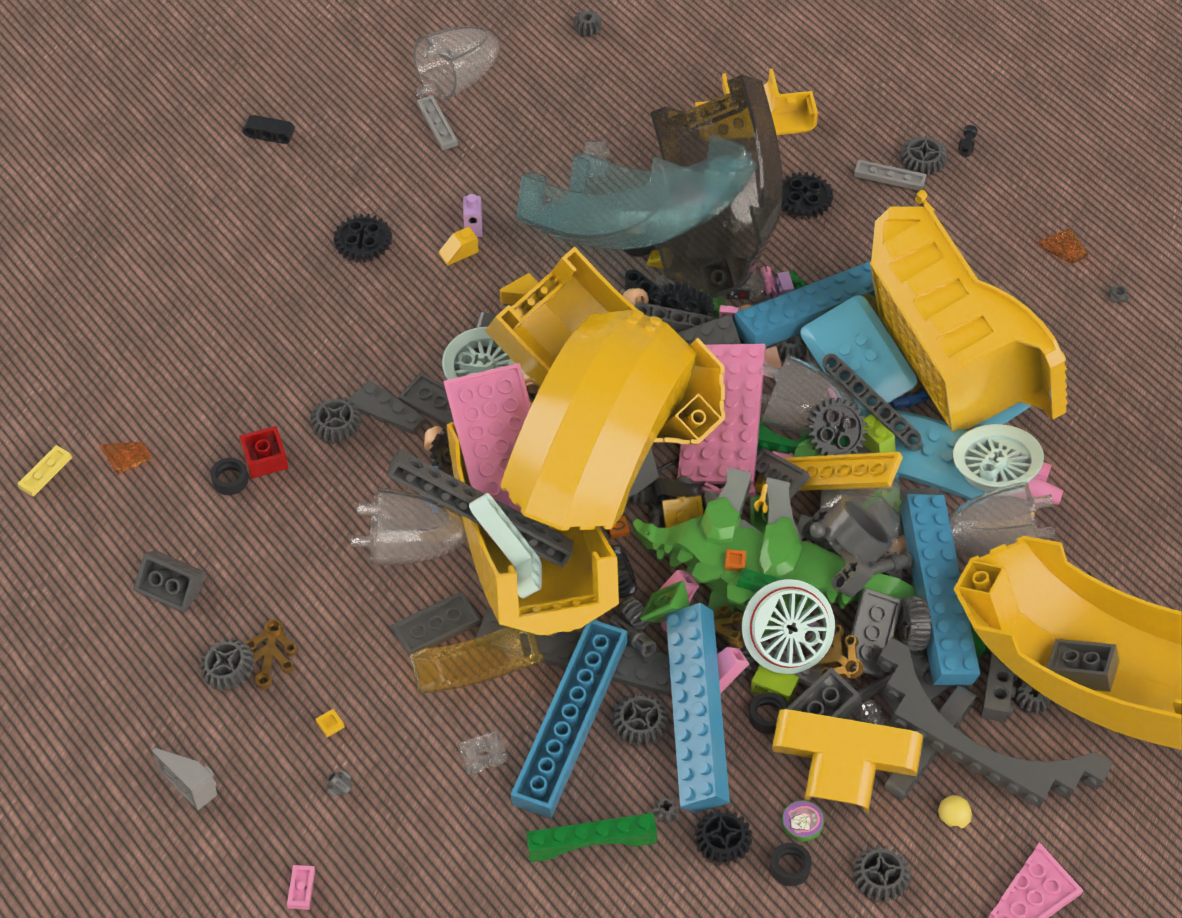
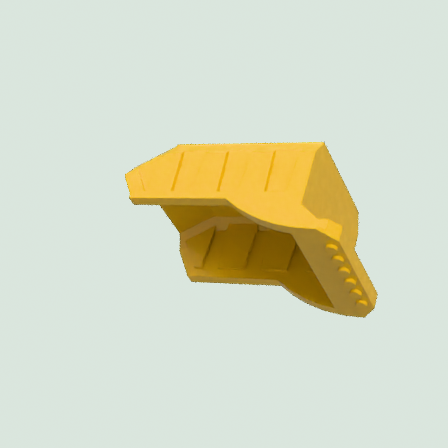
(960, 335)

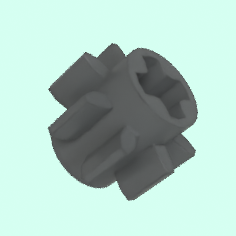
(339, 783)

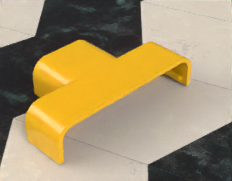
(789, 111)
(845, 753)

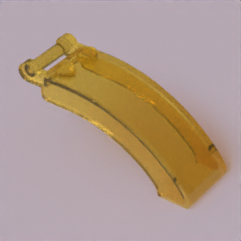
(473, 660)

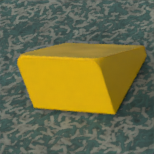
(654, 259)

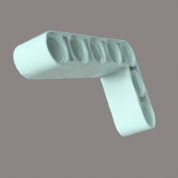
(511, 542)

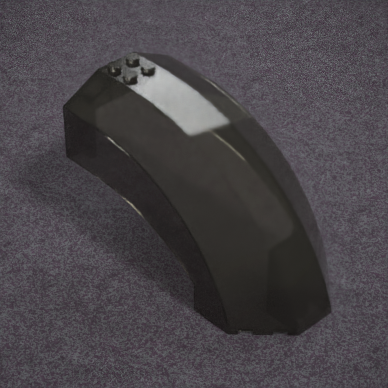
(729, 246)

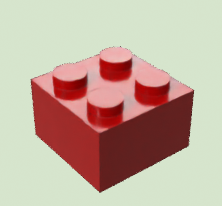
(264, 452)

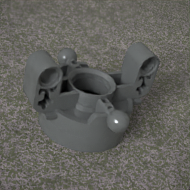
(854, 536)

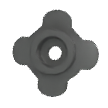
(1118, 293)

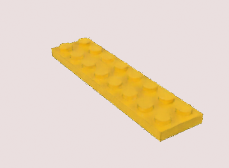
(845, 471)

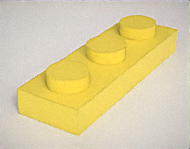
(44, 471)

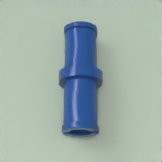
(909, 400)

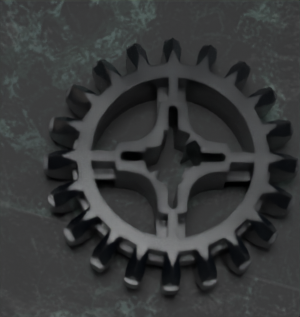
(626, 578)
(738, 831)

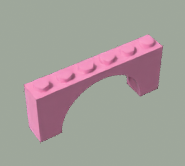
(730, 660)

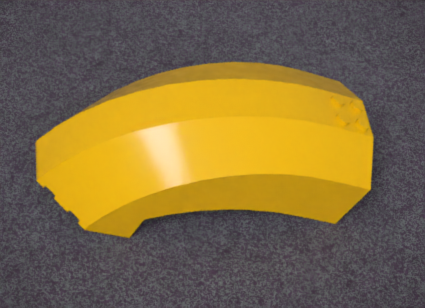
(552, 310)
(597, 419)
(567, 595)
(1031, 595)

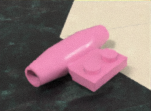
(1039, 486)

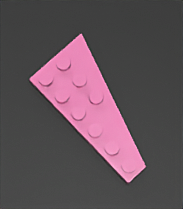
(1037, 889)

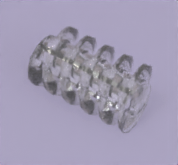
(871, 713)

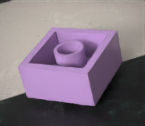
(784, 283)

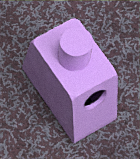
(473, 208)

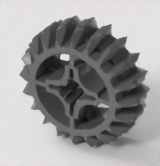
(934, 155)
(335, 414)
(914, 623)
(235, 654)
(638, 726)
(897, 869)

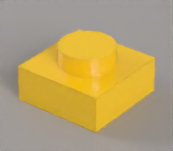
(330, 723)

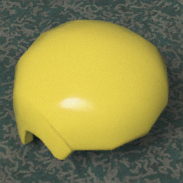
(955, 811)

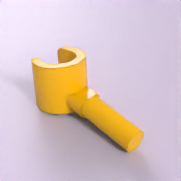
(921, 198)
(761, 501)

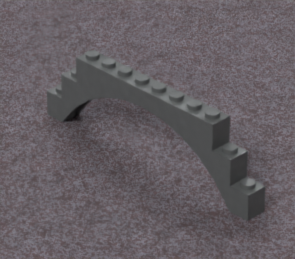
(1020, 777)

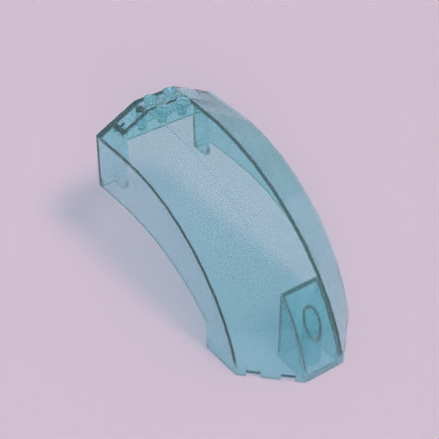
(635, 207)

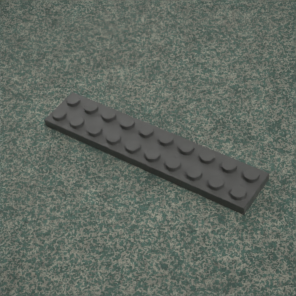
(633, 669)

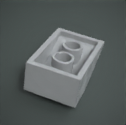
(187, 776)

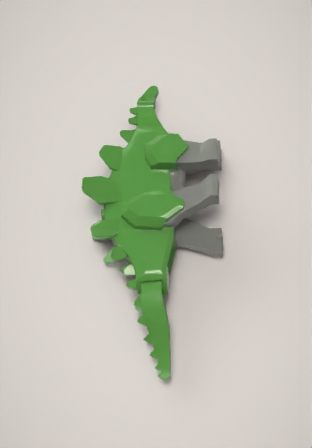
(774, 552)

